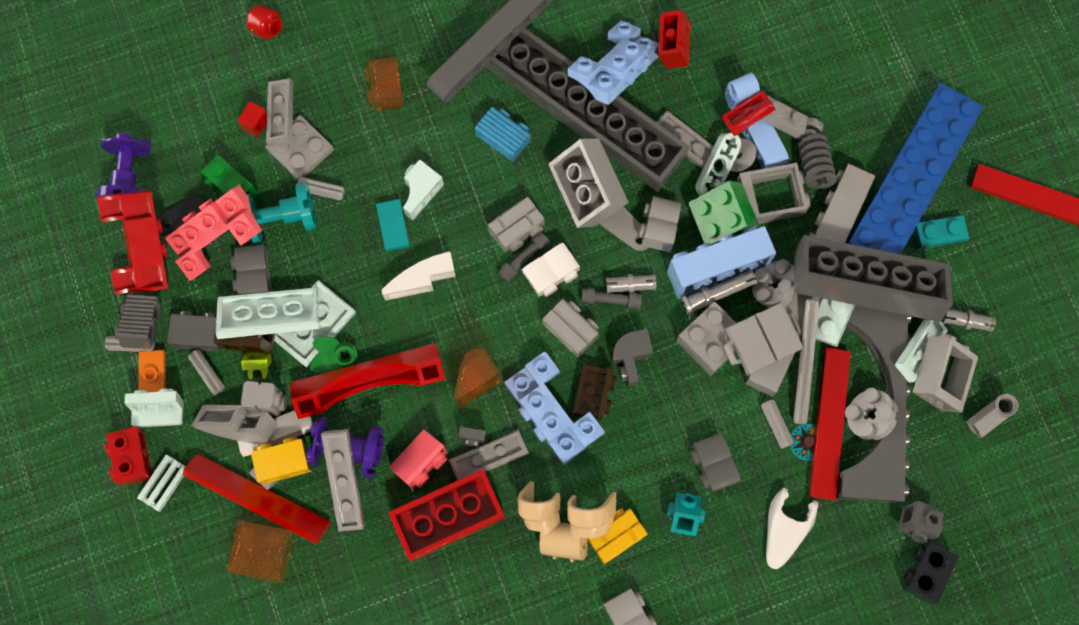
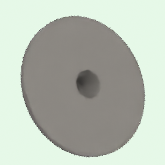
(745, 156)

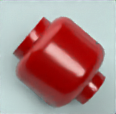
(264, 22)

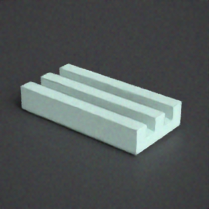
(155, 477)

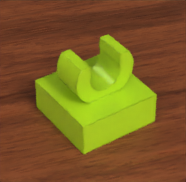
(256, 361)

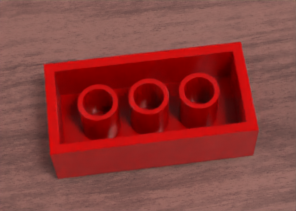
(446, 515)

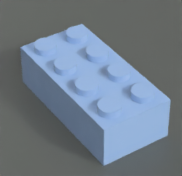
(720, 261)

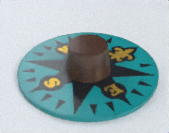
(803, 441)

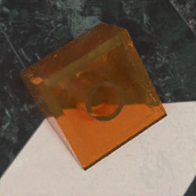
(475, 376)

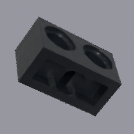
(936, 576)

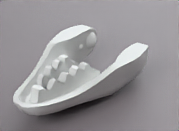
(785, 533)

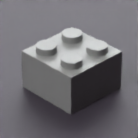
(706, 338)

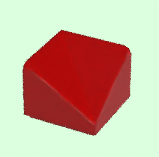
(253, 119)

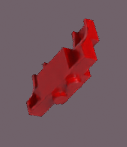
(141, 238)

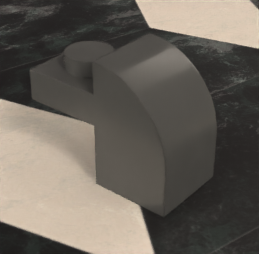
(631, 348)

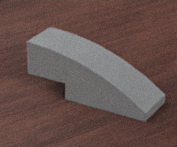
(235, 423)

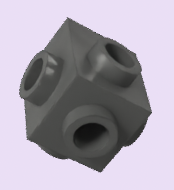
(921, 521)

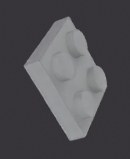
(304, 152)

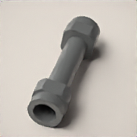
(538, 242)
(633, 300)

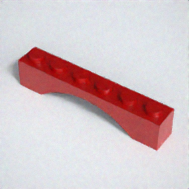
(322, 391)

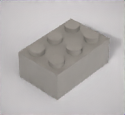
(588, 183)

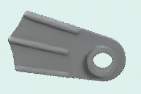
(624, 227)

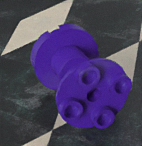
(123, 178)
(364, 450)

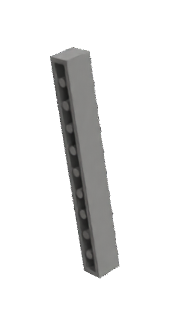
(832, 225)

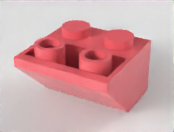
(419, 460)

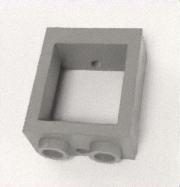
(796, 181)
(933, 369)

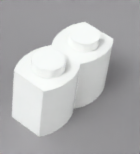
(551, 270)

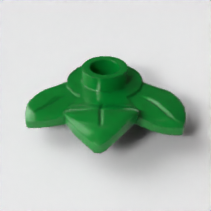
(329, 355)

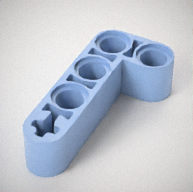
(763, 135)

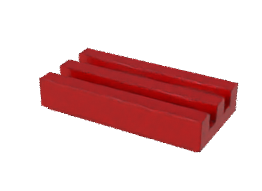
(749, 114)

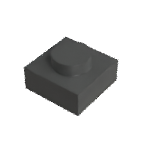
(472, 437)

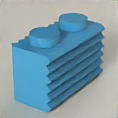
(503, 133)

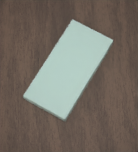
(267, 313)

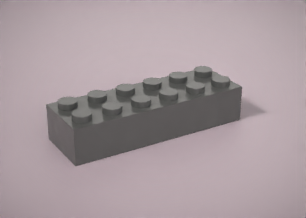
(872, 278)

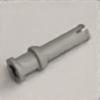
(707, 296)

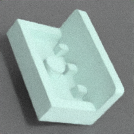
(832, 320)
(155, 408)

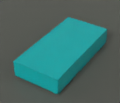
(392, 225)

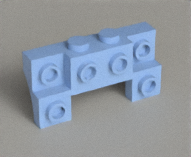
(619, 66)
(545, 412)

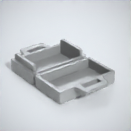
(763, 338)

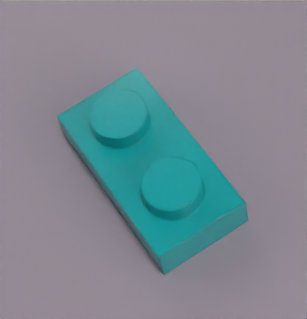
(941, 232)

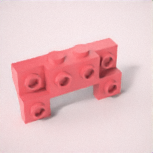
(227, 213)

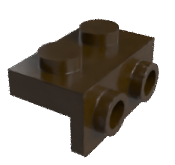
(593, 391)

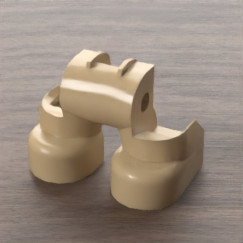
(560, 538)

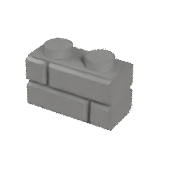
(516, 225)
(571, 327)
(263, 398)

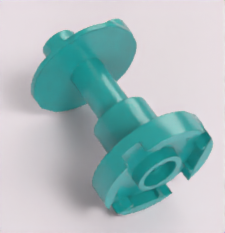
(288, 210)

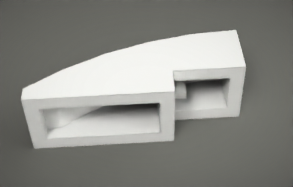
(420, 276)

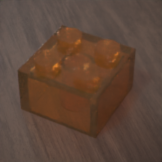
(260, 551)

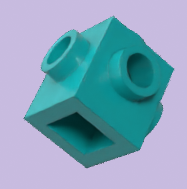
(686, 514)

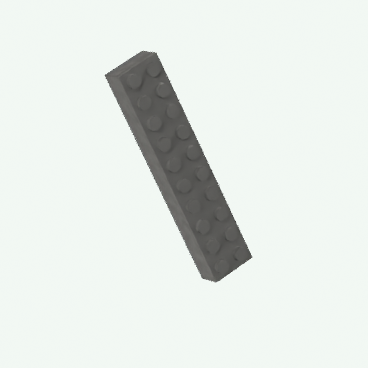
(623, 130)

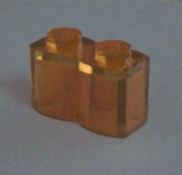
(385, 83)

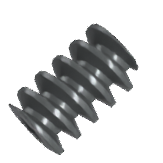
(817, 161)

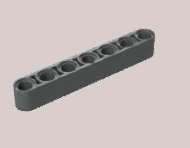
(484, 46)

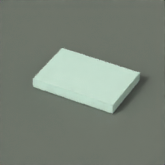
(332, 318)

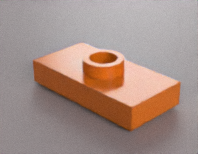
(152, 370)

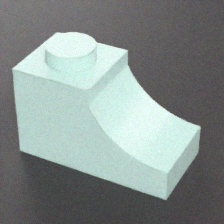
(423, 186)

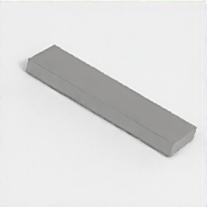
(343, 480)

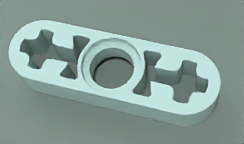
(720, 146)

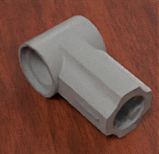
(991, 415)

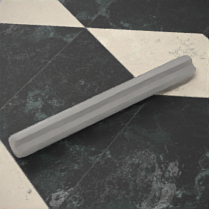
(806, 361)

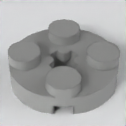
(767, 277)
(885, 415)

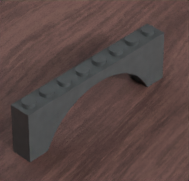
(882, 471)

